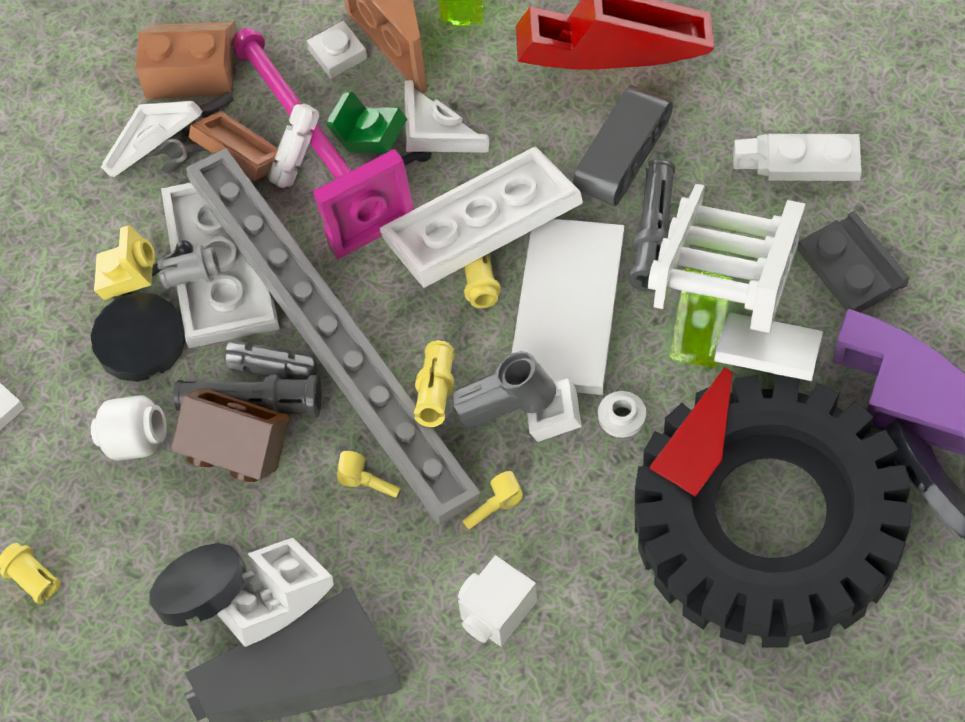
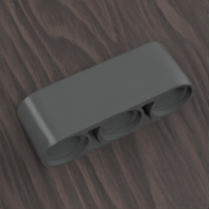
(622, 145)

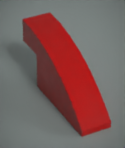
(613, 35)

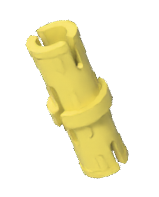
(434, 384)

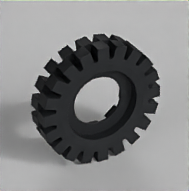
(794, 593)

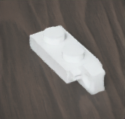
(801, 156)

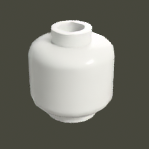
(129, 427)

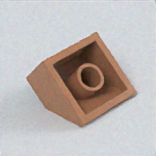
(186, 59)

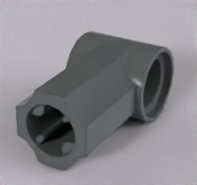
(515, 385)

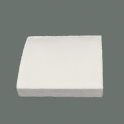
(783, 351)
(276, 591)

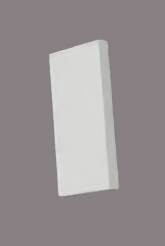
(480, 216)
(236, 299)
(570, 300)

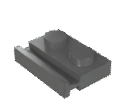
(853, 263)

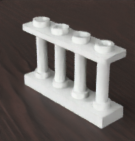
(765, 276)

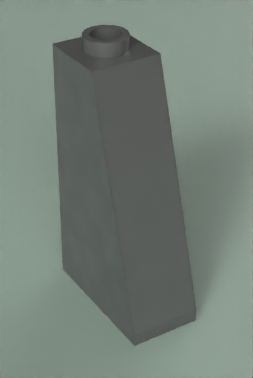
(307, 666)

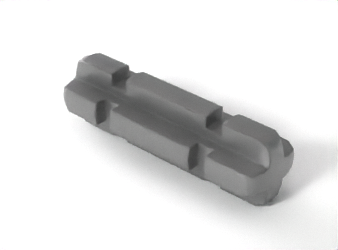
(269, 360)

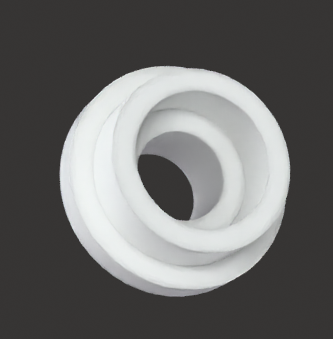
(617, 425)

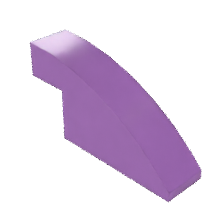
(910, 382)

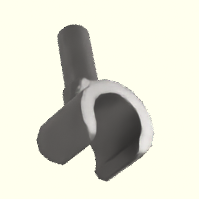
(177, 152)

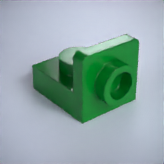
(365, 128)

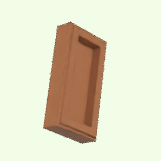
(247, 148)

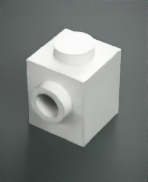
(496, 601)

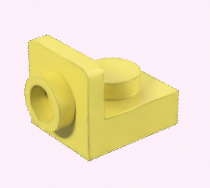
(125, 266)

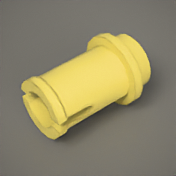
(481, 286)
(21, 566)

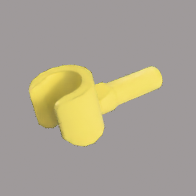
(352, 474)
(507, 495)

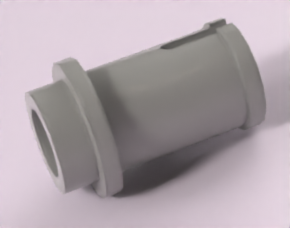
(189, 267)

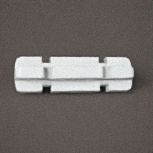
(293, 145)

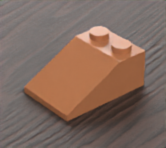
(395, 32)

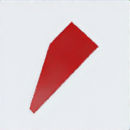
(699, 441)

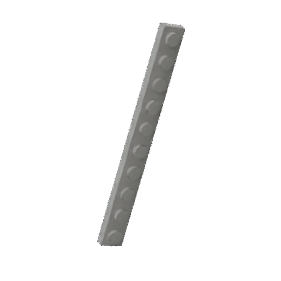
(333, 337)

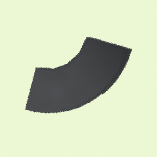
(929, 476)

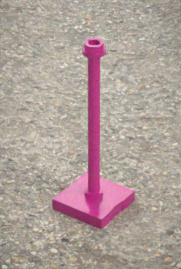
(357, 199)

